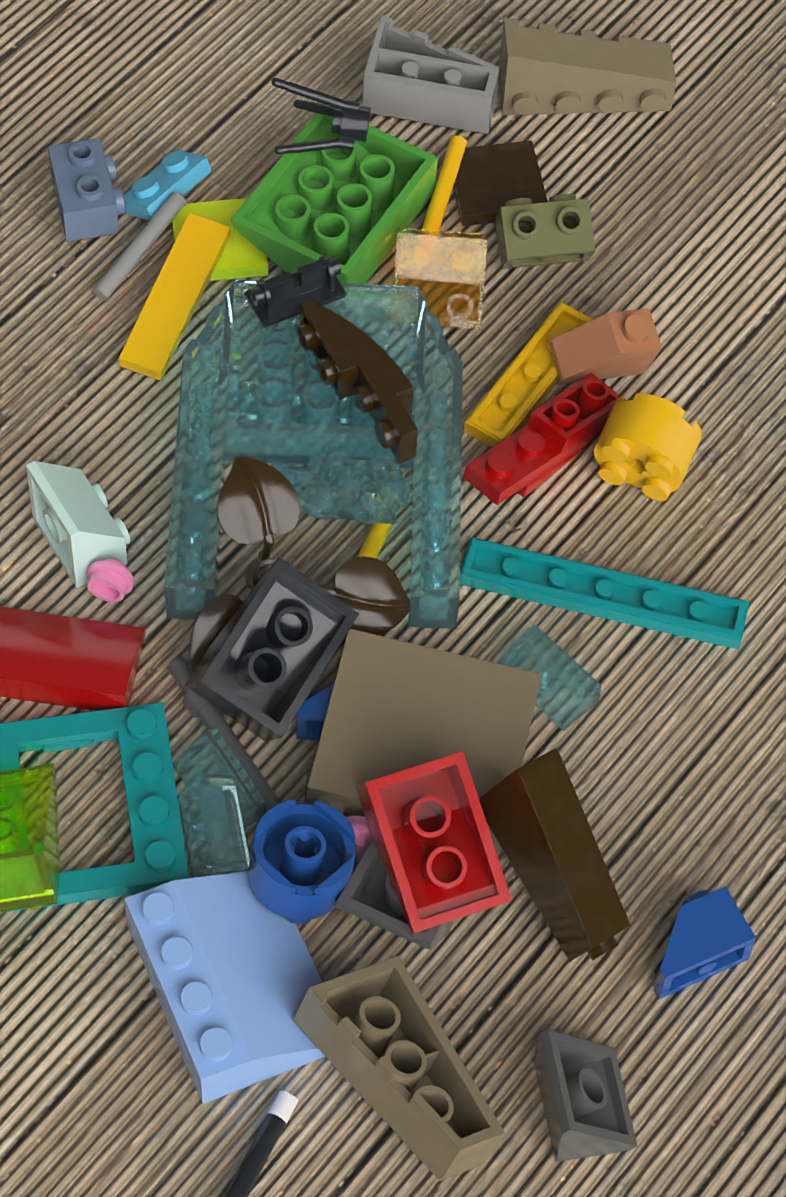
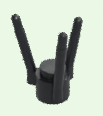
(349, 119)

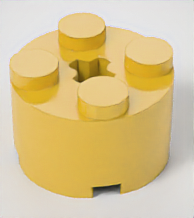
(647, 445)

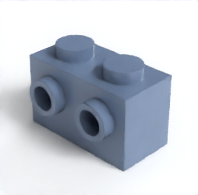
(85, 190)

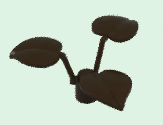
(263, 503)

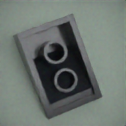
(272, 651)

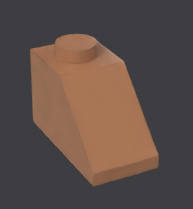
(607, 346)

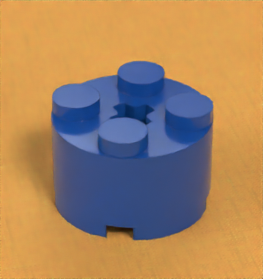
(301, 859)

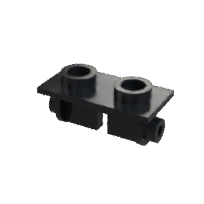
(281, 296)

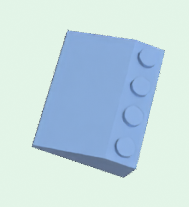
(225, 979)

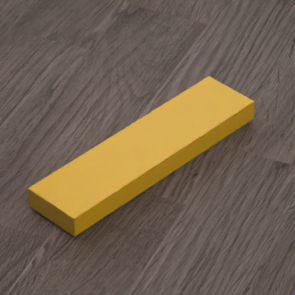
(174, 296)
(523, 383)

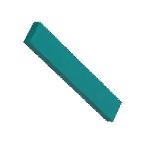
(604, 593)

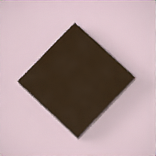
(493, 176)

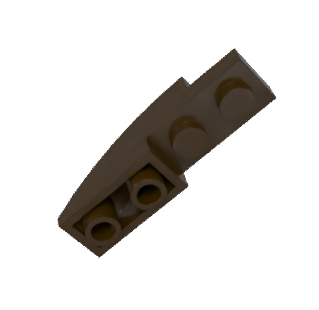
(363, 369)

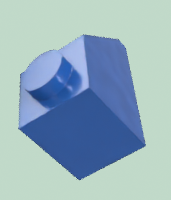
(704, 941)

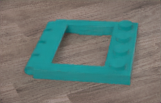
(148, 788)

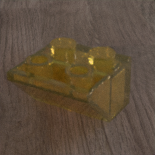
(447, 272)

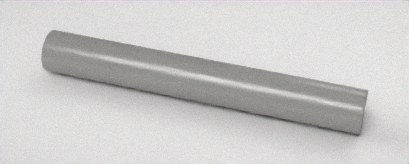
(139, 246)

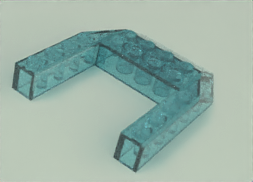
(263, 399)

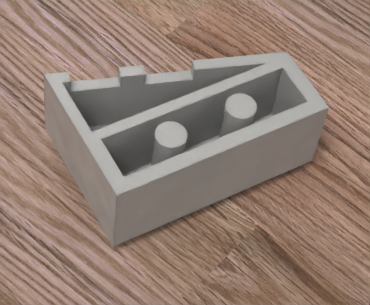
(428, 83)

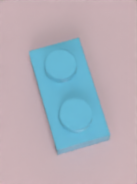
(176, 173)

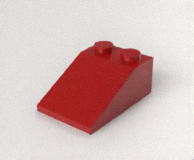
(434, 842)

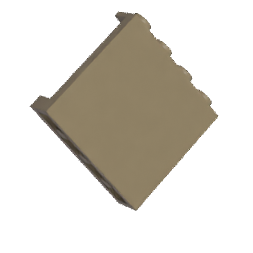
(415, 705)

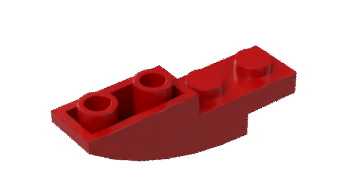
(546, 444)

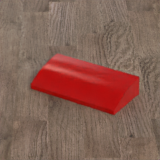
(67, 660)

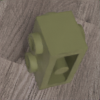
(545, 232)

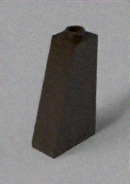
(556, 855)

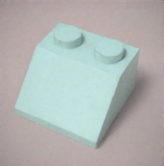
(74, 518)

